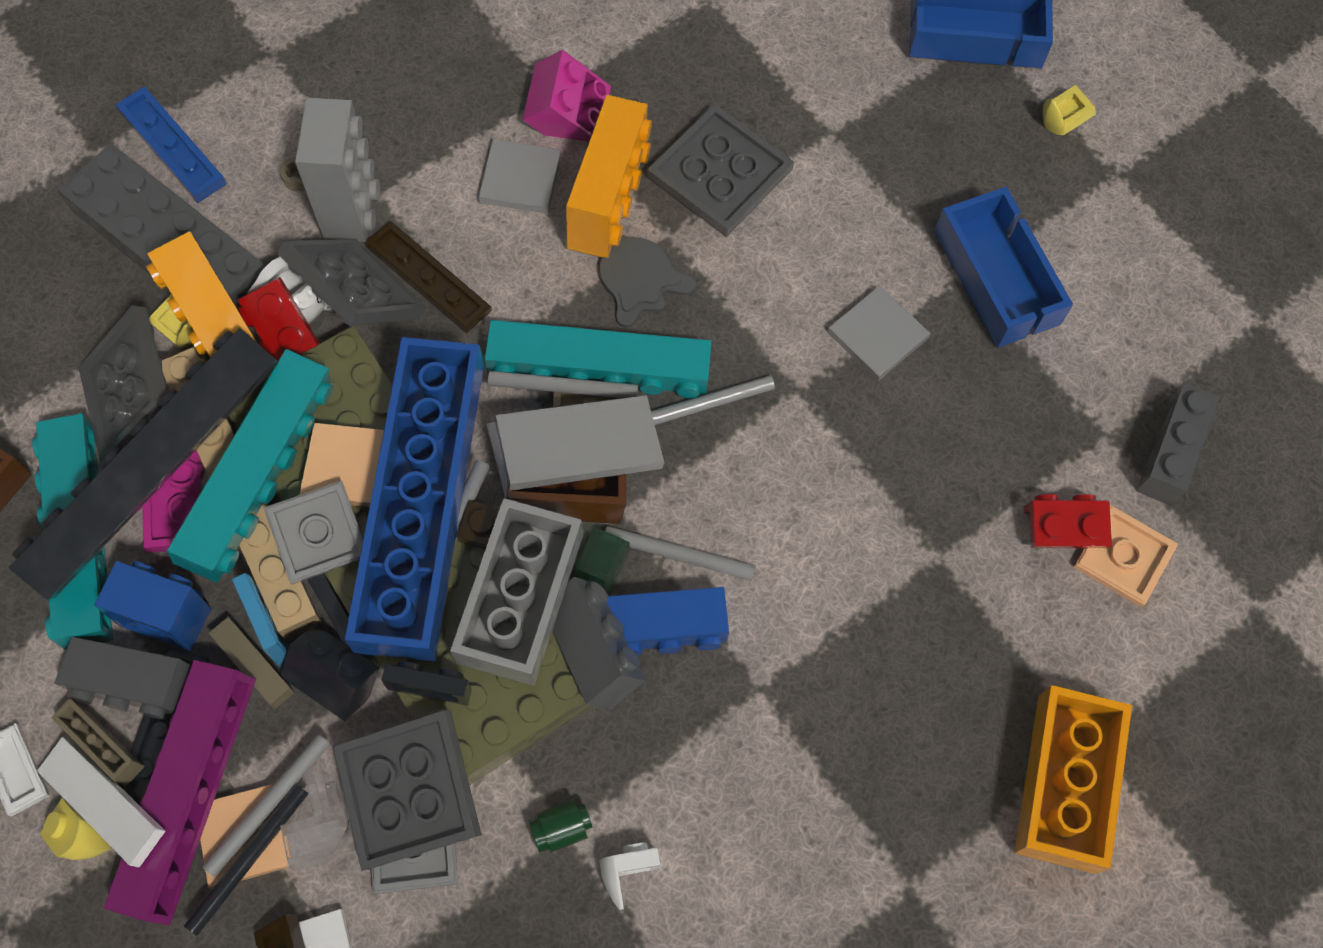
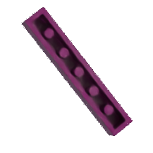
(183, 790)

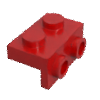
(277, 320)
(1069, 522)

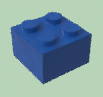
(153, 604)

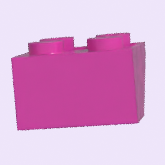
(564, 98)

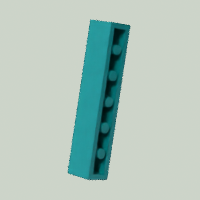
(600, 355)
(65, 459)
(250, 467)

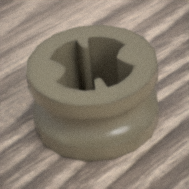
(290, 181)

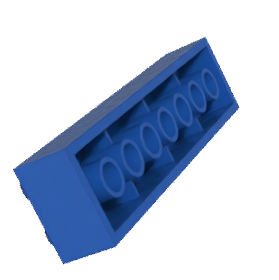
(416, 501)

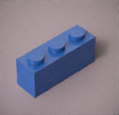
(673, 619)

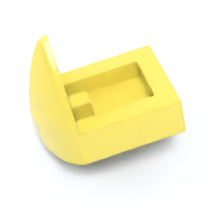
(1067, 111)
(167, 323)
(71, 835)

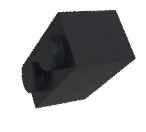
(329, 672)

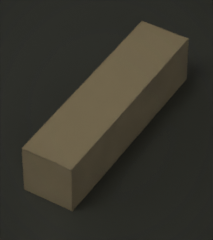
(251, 662)
(98, 742)

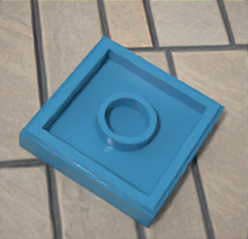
(261, 619)

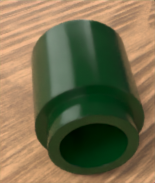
(560, 826)

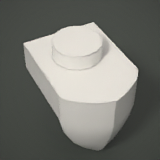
(635, 859)

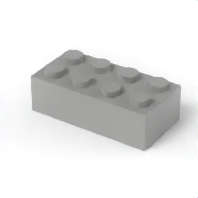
(337, 169)
(517, 592)

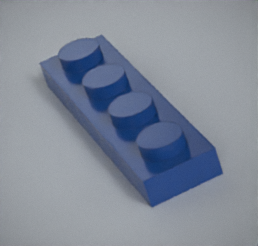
(171, 144)

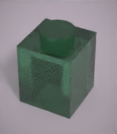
(602, 559)

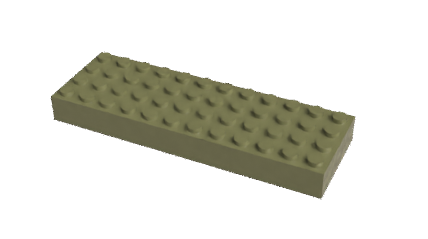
(501, 712)

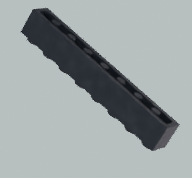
(143, 465)

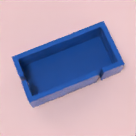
(982, 31)
(1003, 275)

